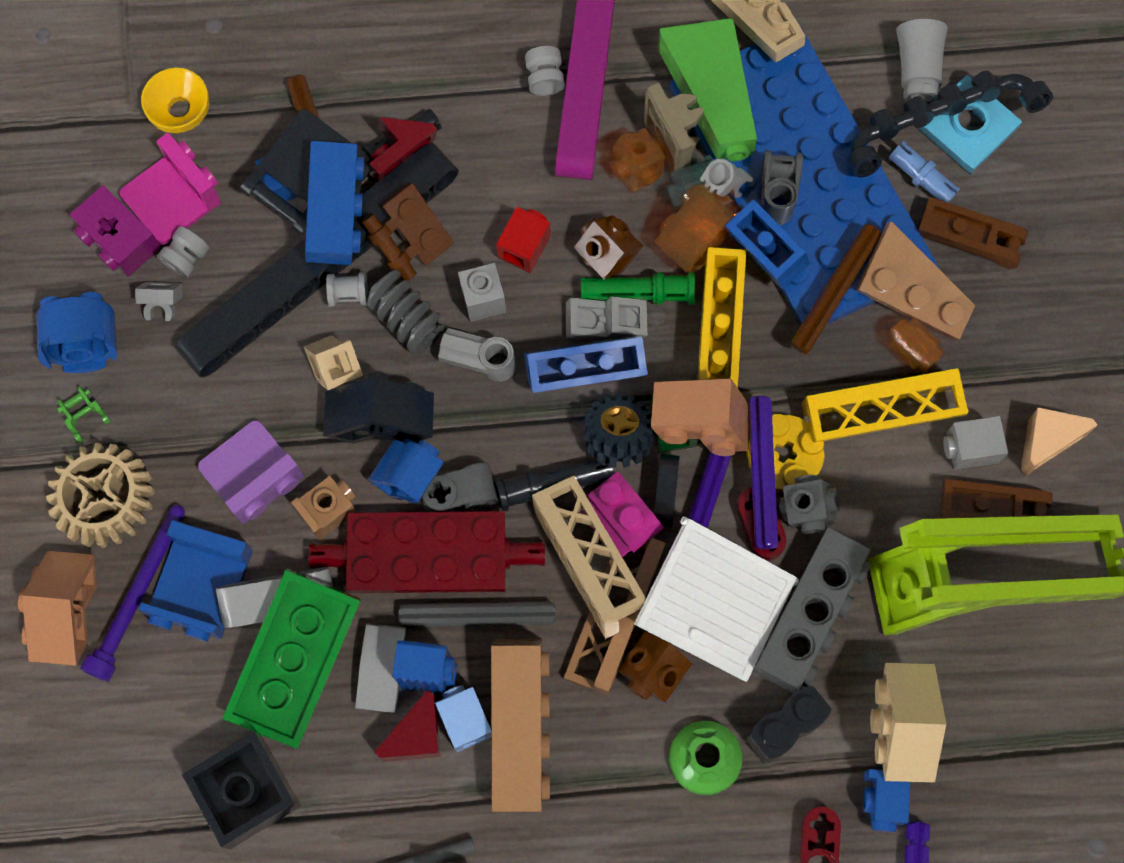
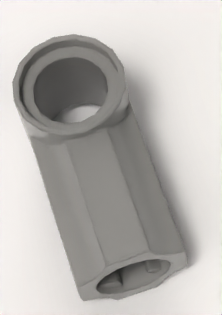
(475, 352)

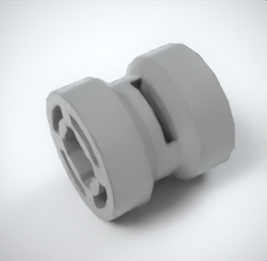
(544, 68)
(183, 252)

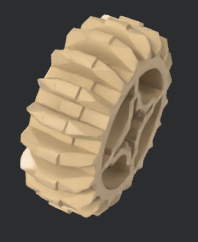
(107, 481)

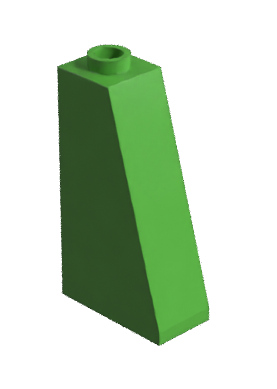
(709, 64)

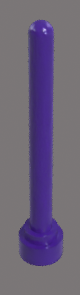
(101, 661)

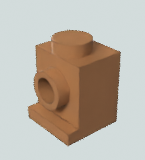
(325, 520)

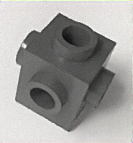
(822, 507)

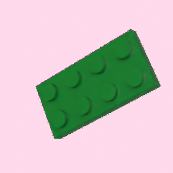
(291, 658)

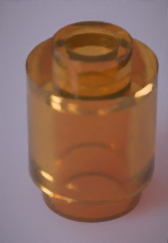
(915, 344)

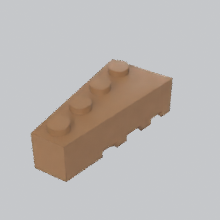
(517, 725)

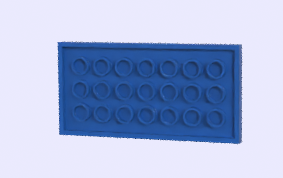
(803, 112)

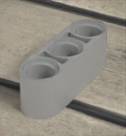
(249, 600)

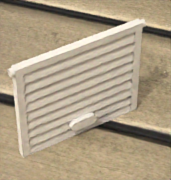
(715, 600)

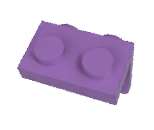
(250, 471)

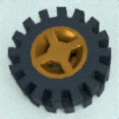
(606, 422)

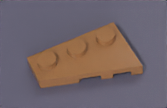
(913, 285)

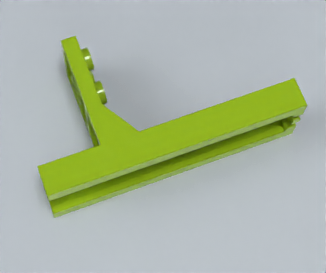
(916, 585)

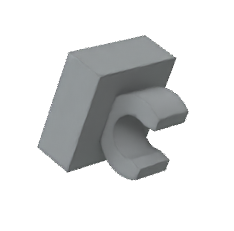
(158, 294)

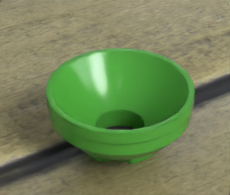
(694, 776)

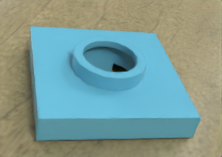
(967, 146)

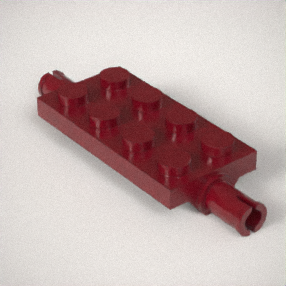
(426, 552)

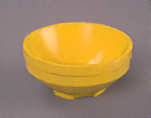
(168, 88)

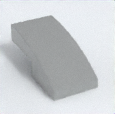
(606, 319)
(376, 686)

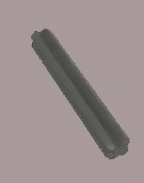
(477, 614)

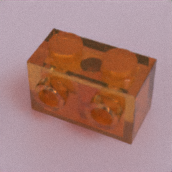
(696, 227)

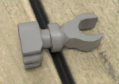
(724, 178)

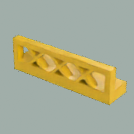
(877, 395)

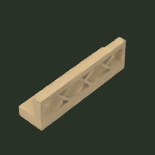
(577, 564)

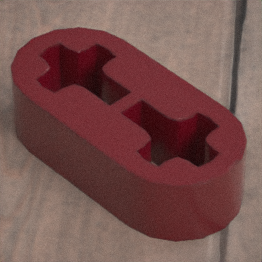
(747, 522)

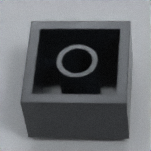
(241, 790)

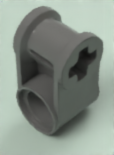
(780, 180)
(463, 489)

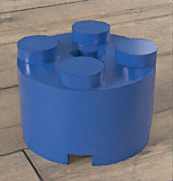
(76, 332)

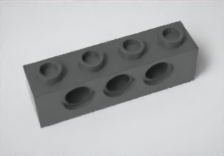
(832, 553)

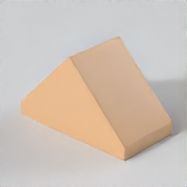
(1051, 434)

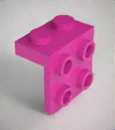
(171, 191)

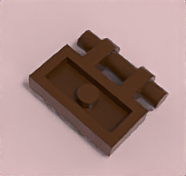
(415, 223)

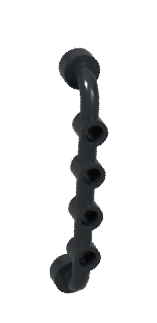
(865, 159)

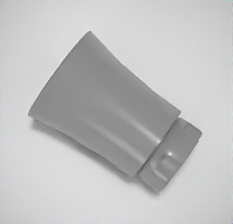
(921, 57)

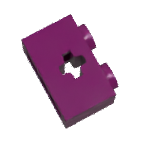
(105, 213)

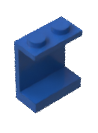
(189, 580)

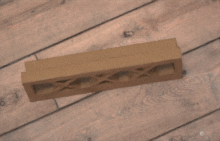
(619, 641)

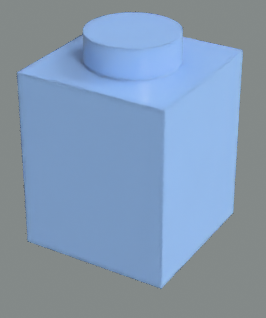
(463, 717)

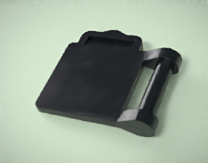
(290, 164)

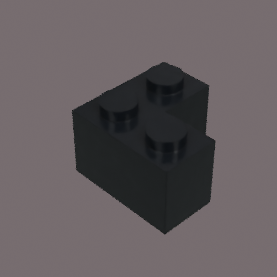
(378, 409)

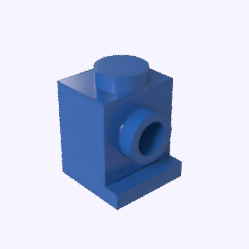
(885, 801)

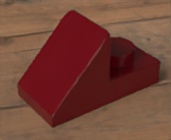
(405, 138)

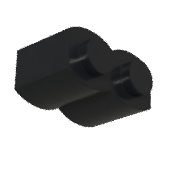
(781, 729)

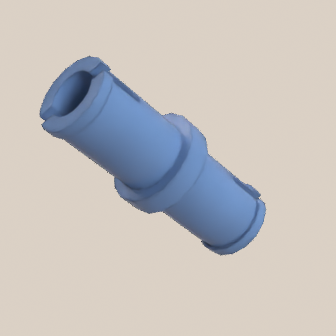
(923, 173)

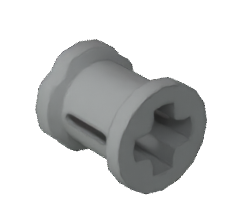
(347, 289)

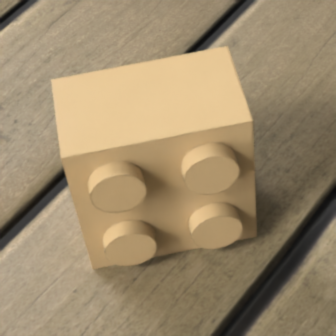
(908, 722)

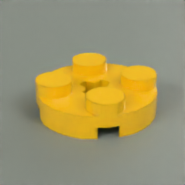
(798, 435)

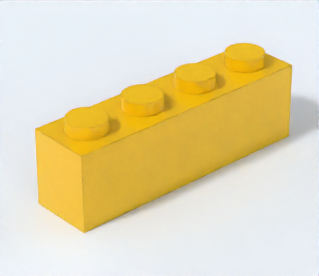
(721, 314)

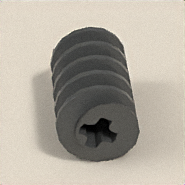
(403, 314)

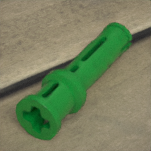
(655, 288)

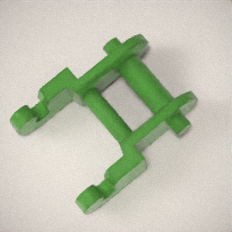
(71, 420)

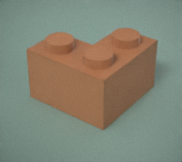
(702, 411)
(56, 607)

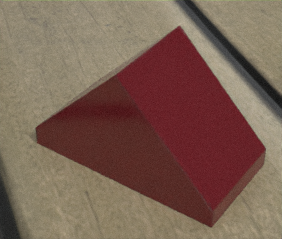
(415, 734)

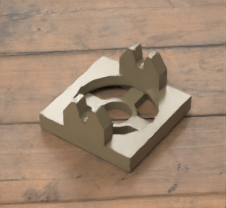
(671, 124)

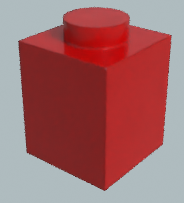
(524, 239)

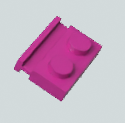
(623, 514)

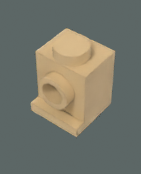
(333, 361)

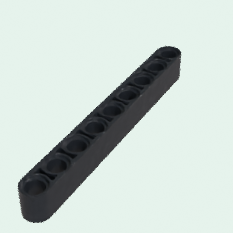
(293, 280)

